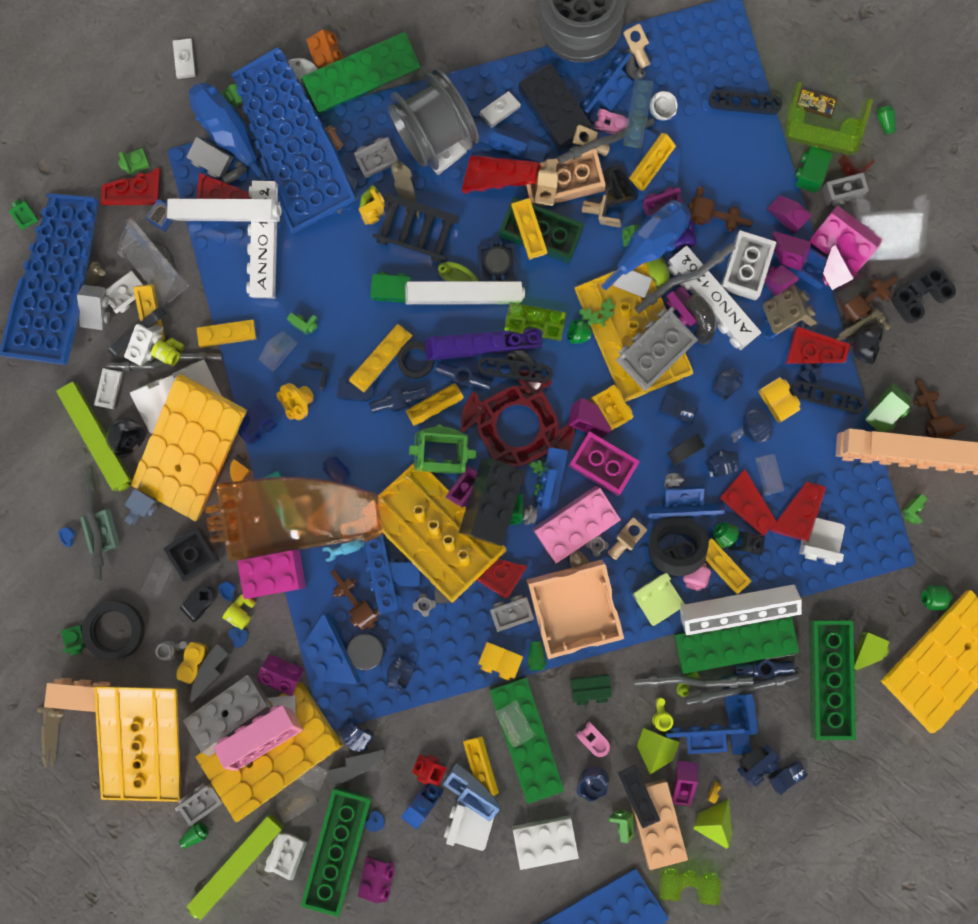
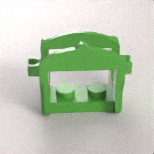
(443, 435)

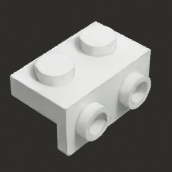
(122, 292)
(142, 342)
(285, 855)

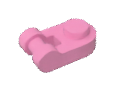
(616, 125)
(598, 745)

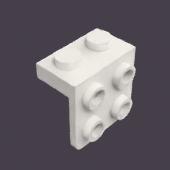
(824, 542)
(467, 828)

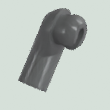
(632, 70)
(240, 169)
(519, 355)

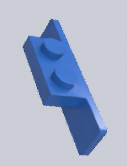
(610, 87)
(511, 142)
(812, 269)
(551, 483)
(684, 502)
(380, 574)
(741, 709)
(706, 739)

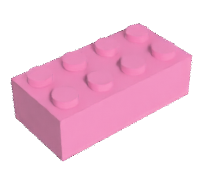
(576, 524)
(257, 738)

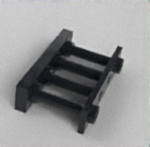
(429, 215)

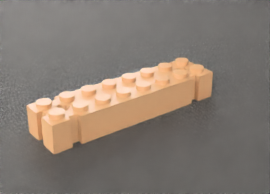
(907, 450)

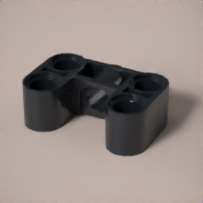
(917, 288)

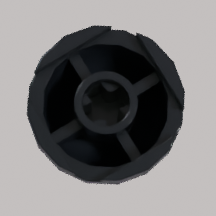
(866, 343)
(123, 436)

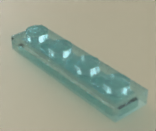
(638, 113)

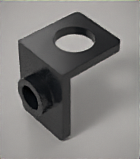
(318, 367)
(750, 543)

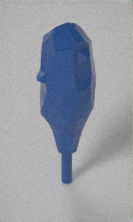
(224, 124)
(652, 238)

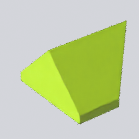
(656, 749)
(715, 823)

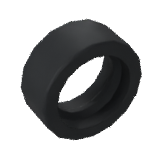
(401, 358)
(686, 449)

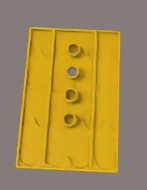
(623, 328)
(188, 447)
(426, 531)
(940, 667)
(142, 728)
(269, 774)

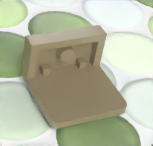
(789, 309)

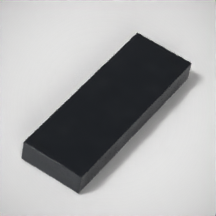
(639, 796)

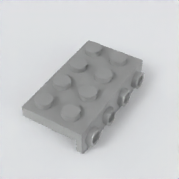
(656, 348)

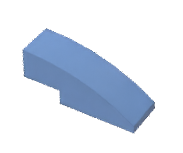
(471, 792)

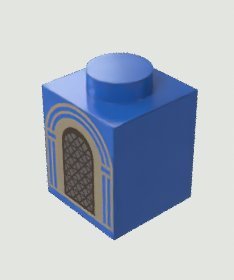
(158, 215)

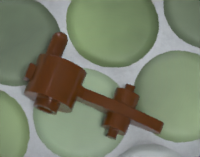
(703, 210)
(858, 307)
(937, 426)
(362, 612)

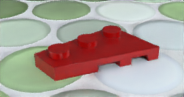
(139, 190)
(815, 348)
(748, 504)
(801, 514)
(502, 577)

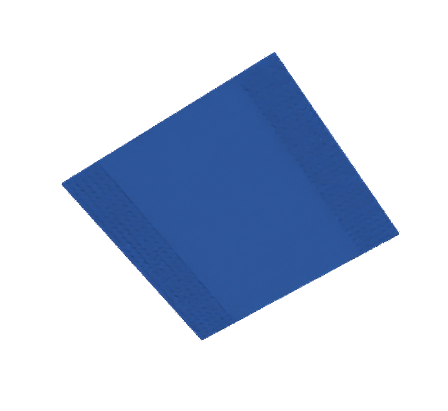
(329, 275)

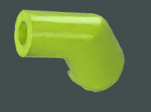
(366, 196)
(682, 689)

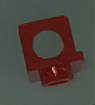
(849, 168)

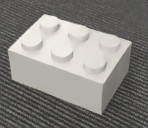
(748, 265)
(545, 842)

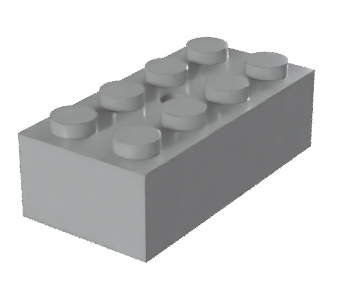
(227, 713)

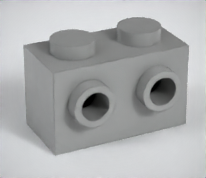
(210, 156)
(844, 189)
(93, 307)

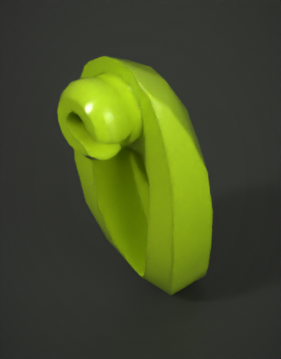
(659, 271)
(456, 273)

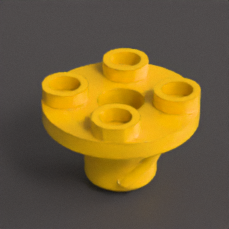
(295, 400)

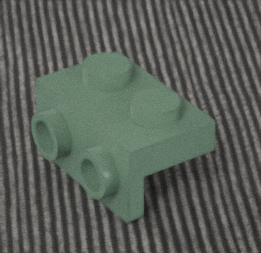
(107, 529)

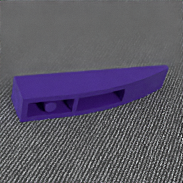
(481, 344)

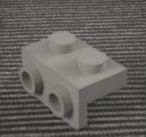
(375, 157)
(511, 614)
(199, 804)

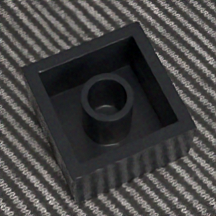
(191, 554)

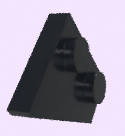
(617, 187)

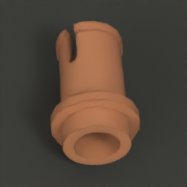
(334, 137)

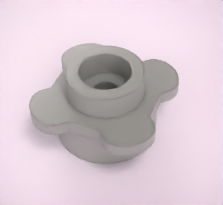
(673, 480)
(529, 514)
(596, 550)
(419, 605)

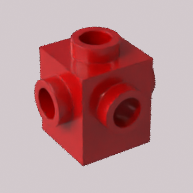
(429, 769)

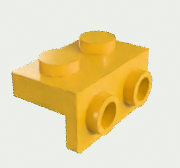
(374, 210)
(613, 407)

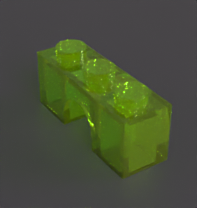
(524, 316)
(673, 883)

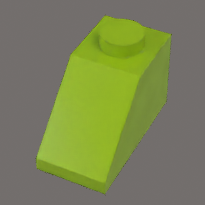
(870, 650)

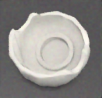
(663, 105)

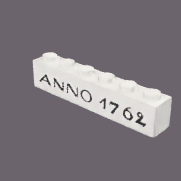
(263, 246)
(728, 314)

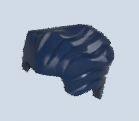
(726, 383)
(757, 425)
(722, 463)
(399, 673)
(355, 737)
(593, 784)

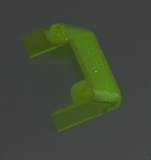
(845, 141)

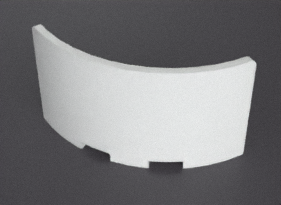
(152, 396)

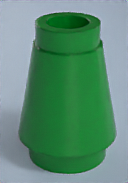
(886, 118)
(536, 657)
(195, 834)

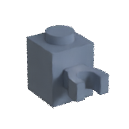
(141, 505)

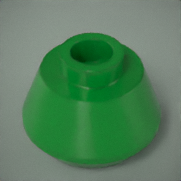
(578, 332)
(726, 534)

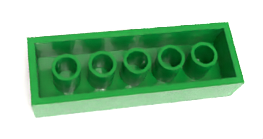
(360, 73)
(735, 645)
(832, 680)
(532, 758)
(336, 851)

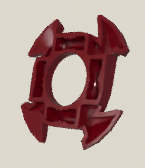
(528, 395)

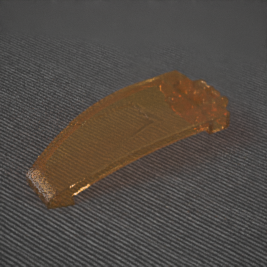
(291, 515)

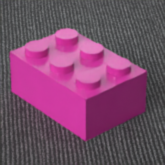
(851, 236)
(604, 463)
(271, 574)

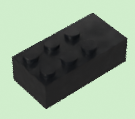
(553, 106)
(491, 502)

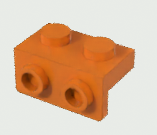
(324, 48)

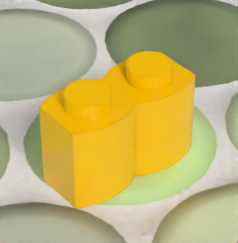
(779, 400)
(193, 658)
(500, 660)

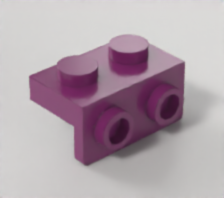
(654, 202)
(677, 301)
(280, 674)
(376, 880)

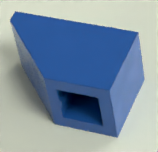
(404, 573)
(422, 805)

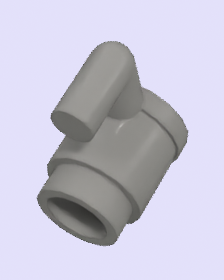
(168, 650)

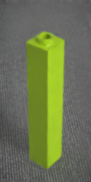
(94, 436)
(234, 867)

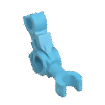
(345, 548)

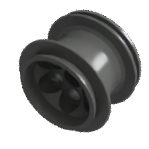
(587, 29)
(433, 120)

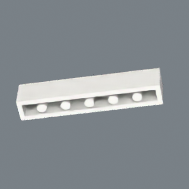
(740, 609)

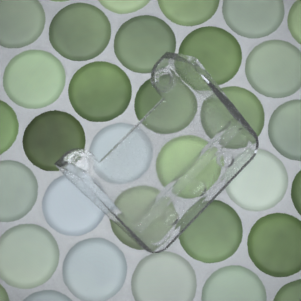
(901, 231)
(149, 262)

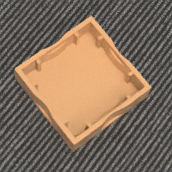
(575, 609)

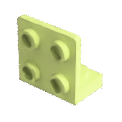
(658, 599)

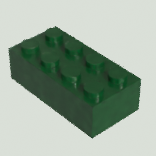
(558, 232)

